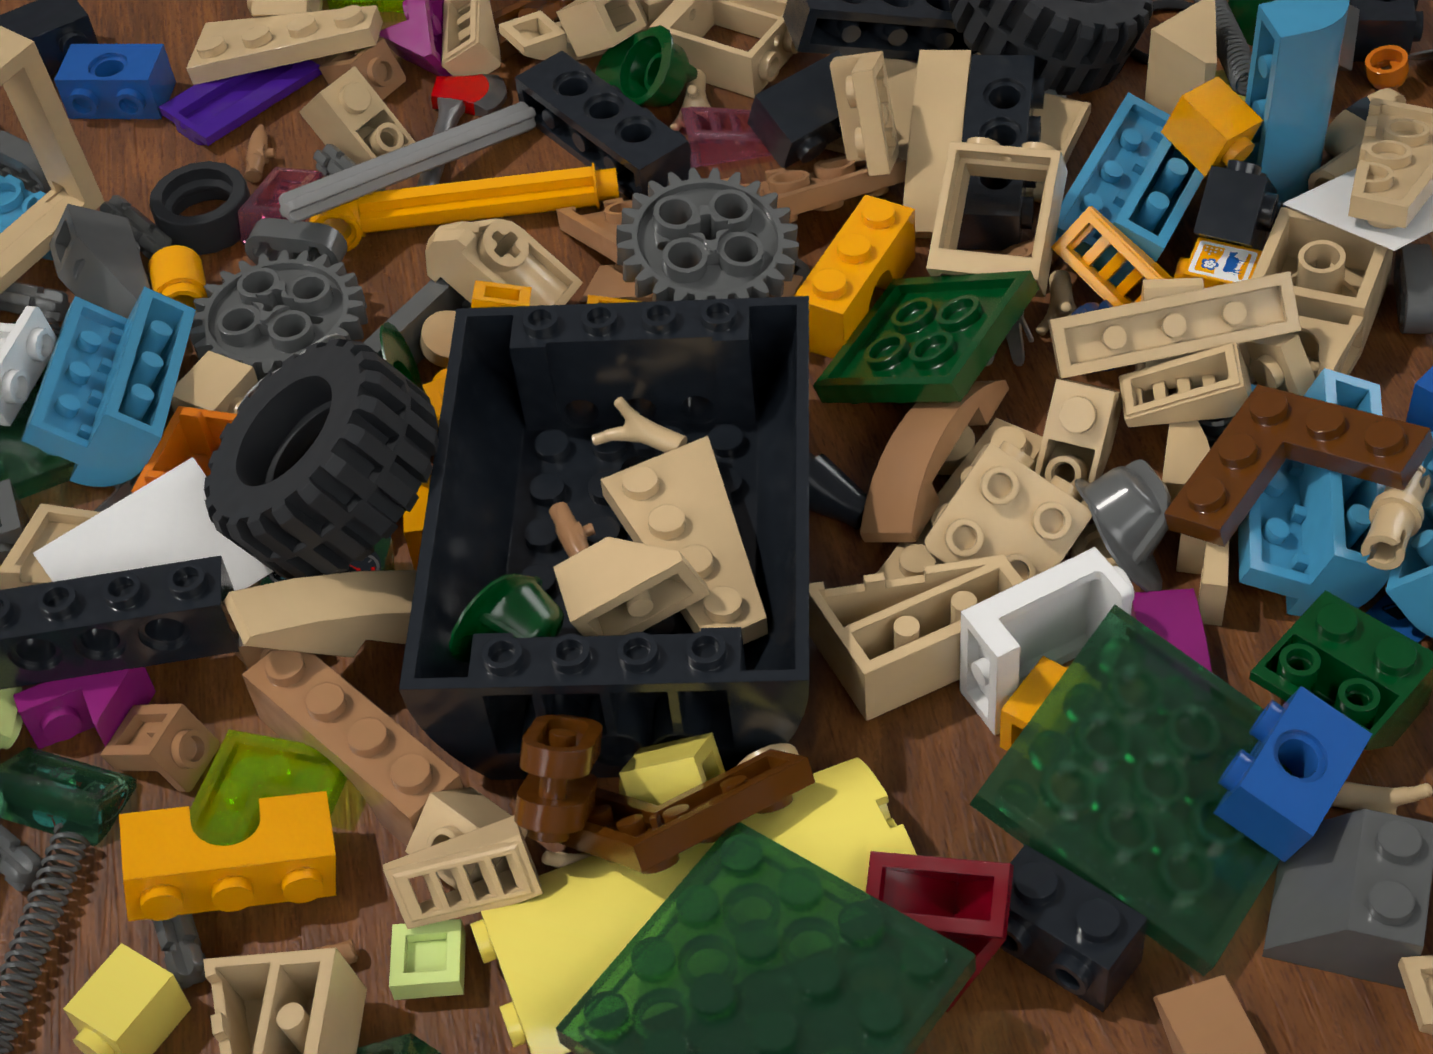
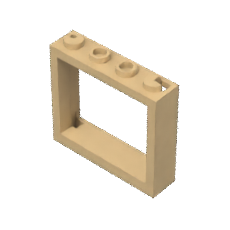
(55, 149)

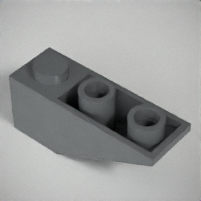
(99, 258)

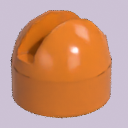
(1390, 56)

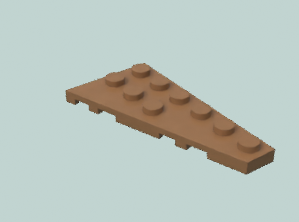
(797, 189)

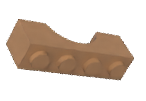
(318, 707)

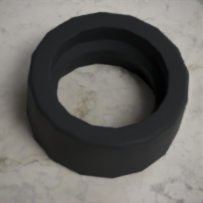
(191, 186)

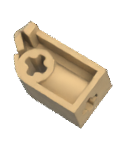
(497, 253)

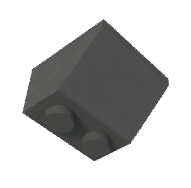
(1354, 897)

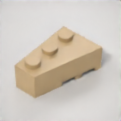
(286, 1003)

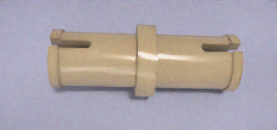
(1394, 519)

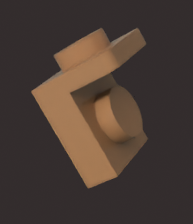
(374, 63)
(165, 741)

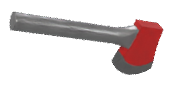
(460, 95)

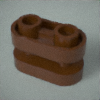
(559, 786)

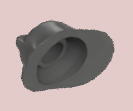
(1130, 518)

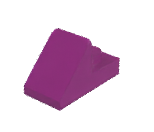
(420, 35)
(73, 705)

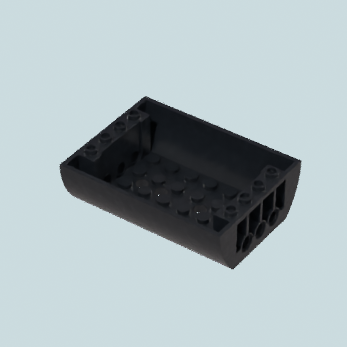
(517, 439)

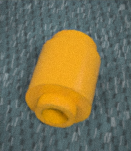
(177, 274)

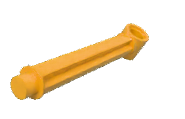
(471, 201)

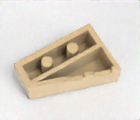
(901, 633)

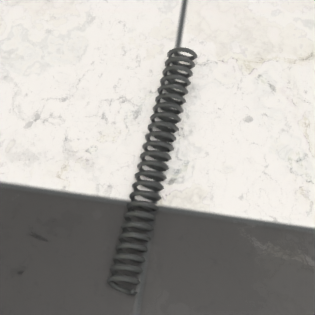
(1232, 47)
(32, 937)

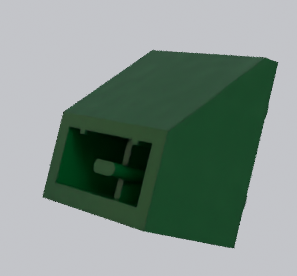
(1353, 666)

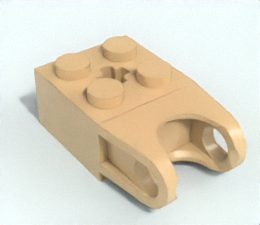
(1335, 286)

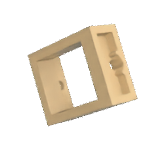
(725, 65)
(989, 159)

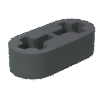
(21, 162)
(275, 235)
(1414, 288)

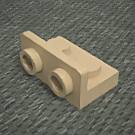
(865, 110)

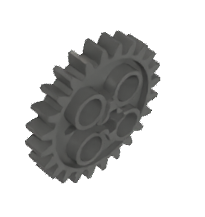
(706, 240)
(277, 310)

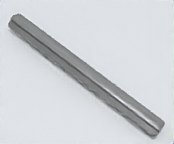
(405, 162)

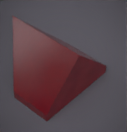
(949, 895)

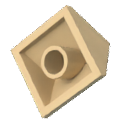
(1181, 55)

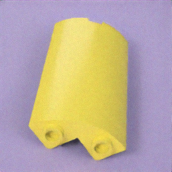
(593, 908)

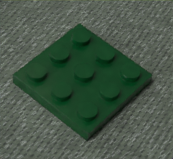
(927, 338)

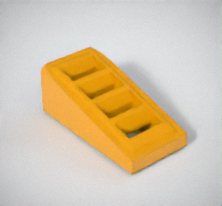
(1127, 251)

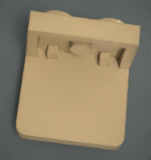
(1010, 513)

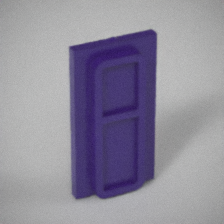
(220, 106)

